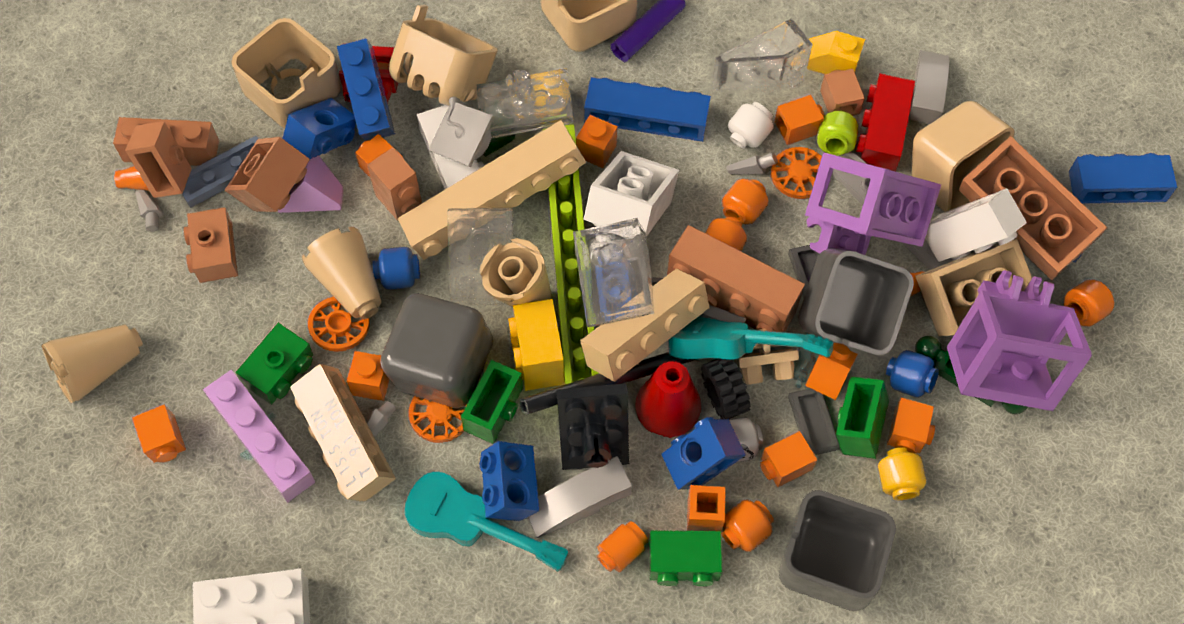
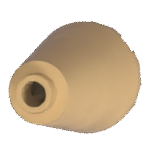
(345, 271)
(515, 273)
(90, 358)

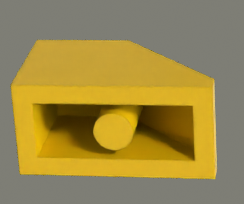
(835, 52)

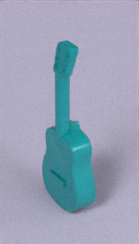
(733, 339)
(445, 510)

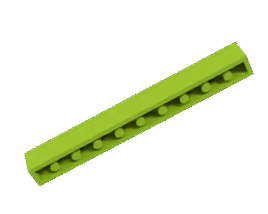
(566, 218)

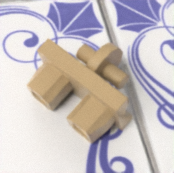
(781, 361)

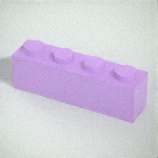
(259, 436)

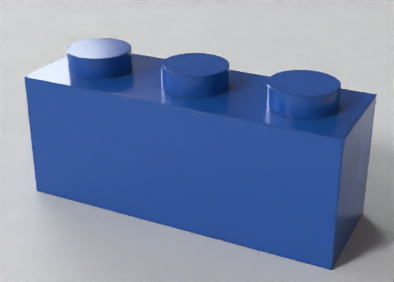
(365, 89)
(1122, 178)

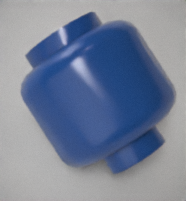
(397, 268)
(912, 373)

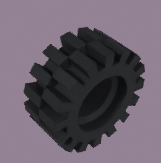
(725, 388)

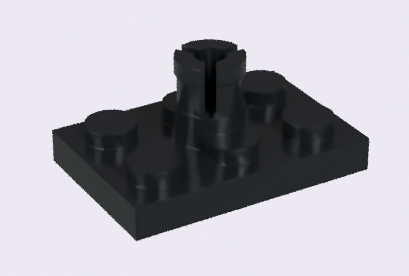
(593, 425)

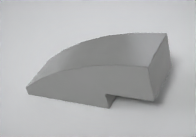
(929, 87)
(580, 497)

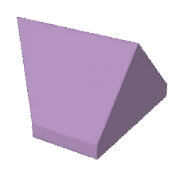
(316, 191)

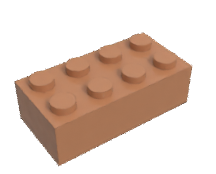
(1057, 222)
(738, 281)

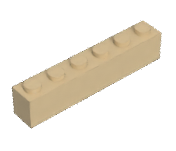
(498, 184)

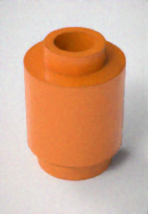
(622, 547)

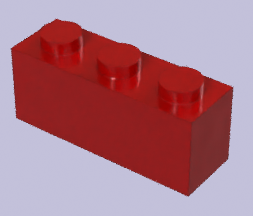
(886, 121)

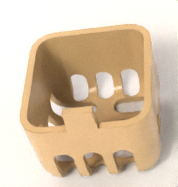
(440, 58)

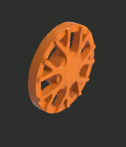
(797, 172)
(337, 324)
(438, 416)

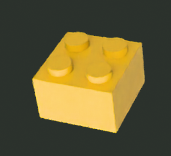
(537, 344)

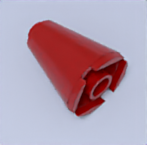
(668, 401)

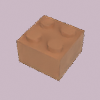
(268, 175)

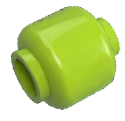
(837, 133)

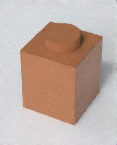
(842, 92)

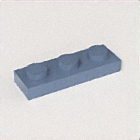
(215, 174)

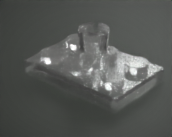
(526, 101)
(470, 238)

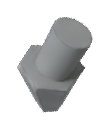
(753, 165)
(149, 210)
(379, 418)

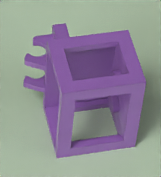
(893, 209)
(1008, 340)

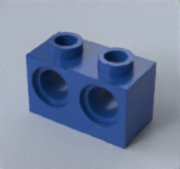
(509, 481)

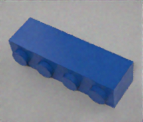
(648, 108)

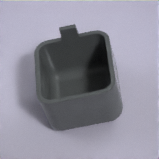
(856, 300)
(437, 350)
(837, 550)

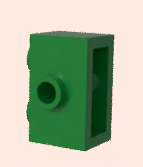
(275, 364)
(492, 402)
(862, 417)

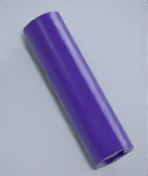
(646, 28)

